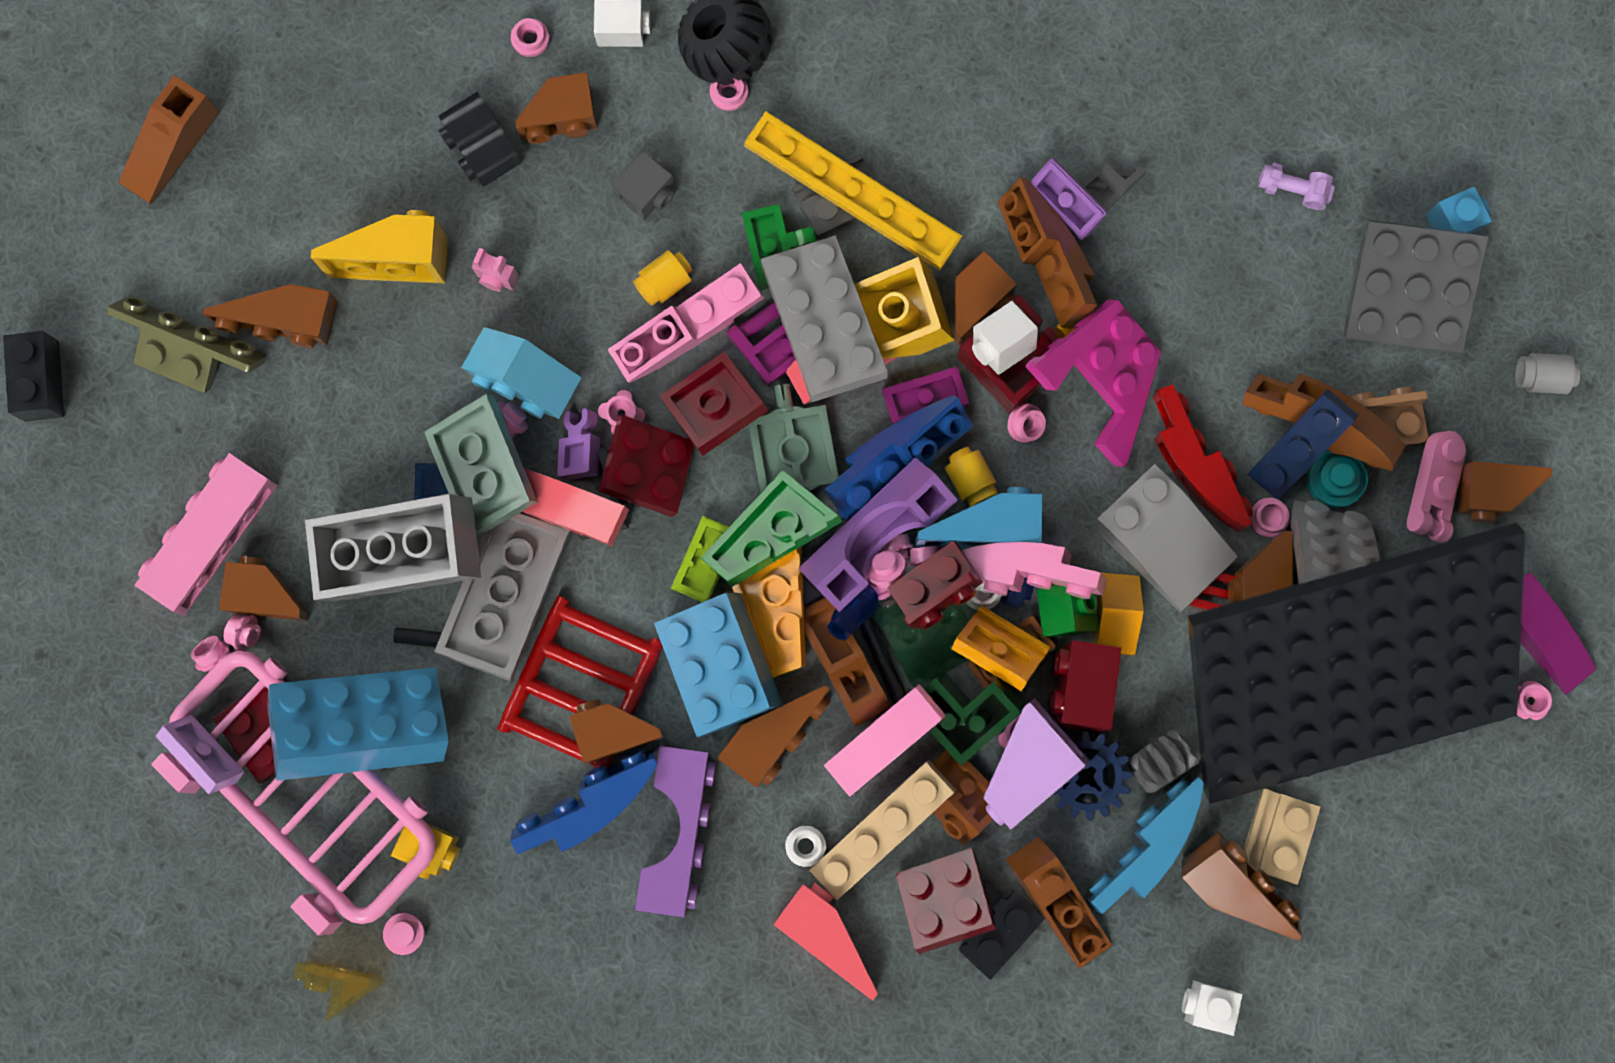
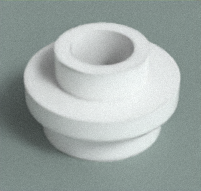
(795, 855)

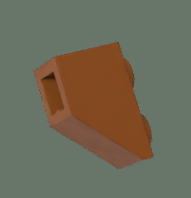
(558, 108)
(978, 293)

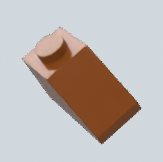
(1496, 488)
(1265, 571)
(258, 591)
(609, 731)

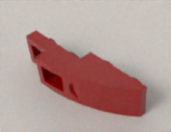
(1205, 478)

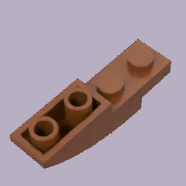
(1050, 246)
(1364, 440)

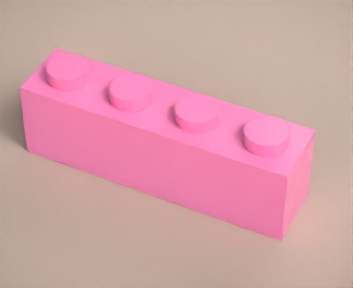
(204, 534)

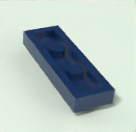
(1303, 444)

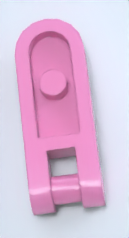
(1437, 486)

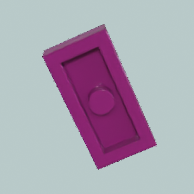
(920, 392)

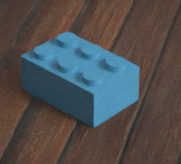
(718, 664)

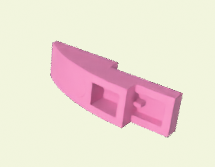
(686, 325)
(1007, 563)

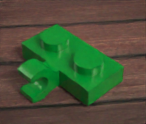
(768, 237)

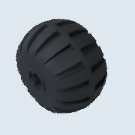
(724, 39)

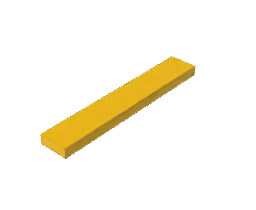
(852, 191)

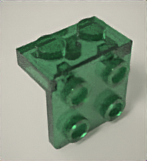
(920, 651)

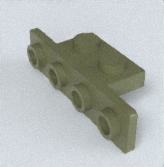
(181, 348)

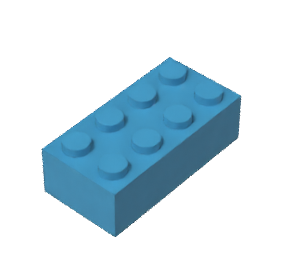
(356, 723)

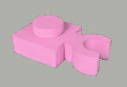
(494, 271)

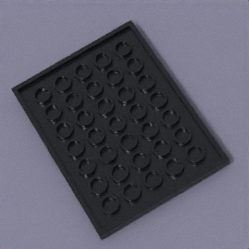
(1358, 662)

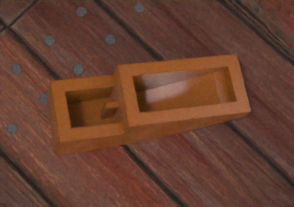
(844, 666)

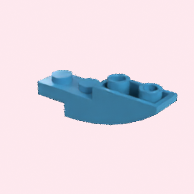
(1163, 836)

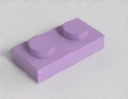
(200, 754)

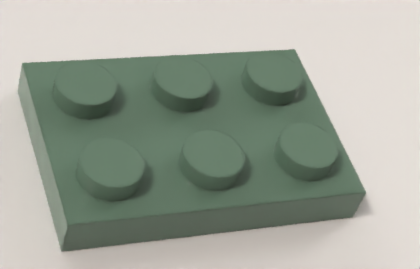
(481, 463)

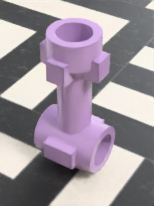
(1316, 190)

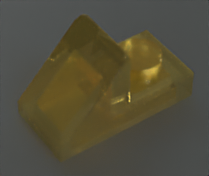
(347, 985)

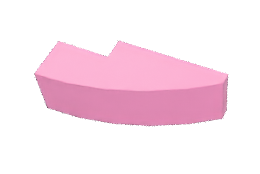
(884, 740)

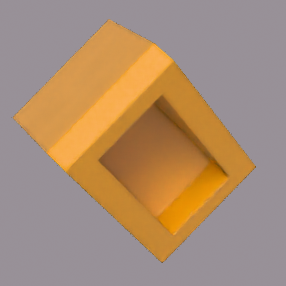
(1120, 612)

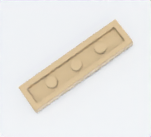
(882, 830)

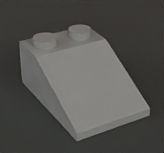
(1165, 538)

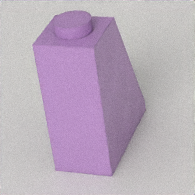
(1032, 766)

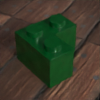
(975, 722)

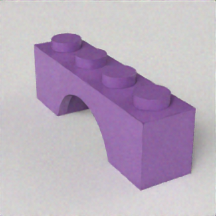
(907, 502)
(667, 885)

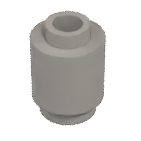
(1547, 373)

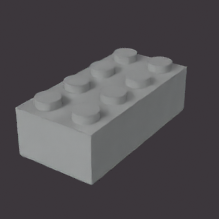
(393, 548)

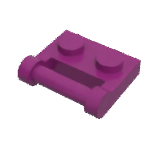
(771, 355)

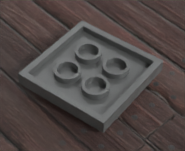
(1415, 286)

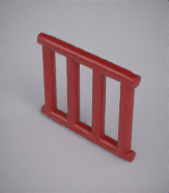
(545, 647)

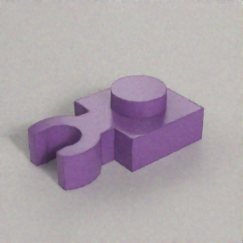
(579, 451)

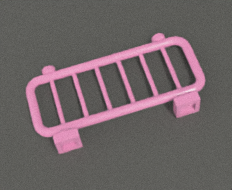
(314, 909)

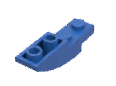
(919, 436)
(602, 799)

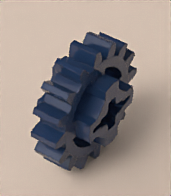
(1103, 787)

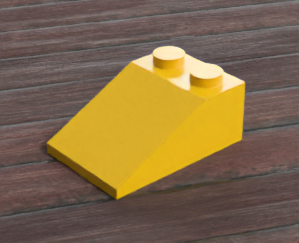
(390, 250)

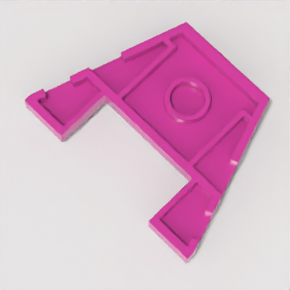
(1117, 363)

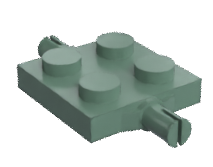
(794, 442)

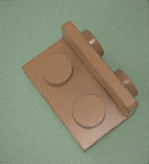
(1400, 412)

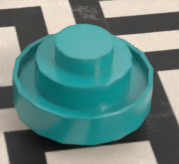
(1337, 480)

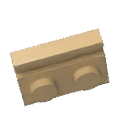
(1280, 835)

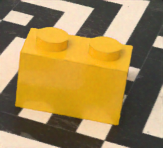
(905, 310)

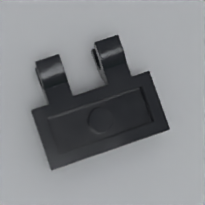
(1014, 925)

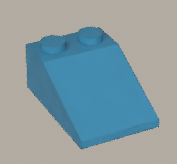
(1000, 519)

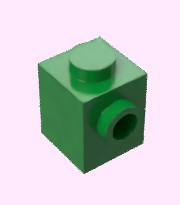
(1066, 614)

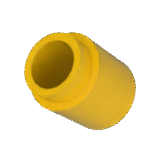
(663, 277)
(971, 476)

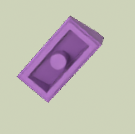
(1069, 199)

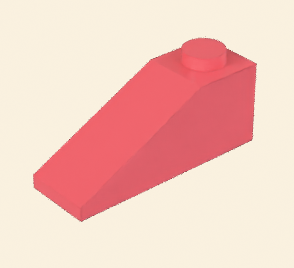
(819, 930)

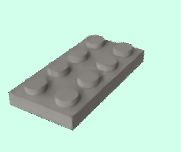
(823, 319)
(1330, 540)
(500, 609)

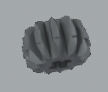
(1164, 760)

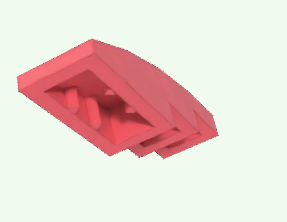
(575, 509)

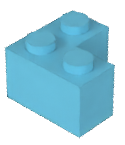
(520, 370)

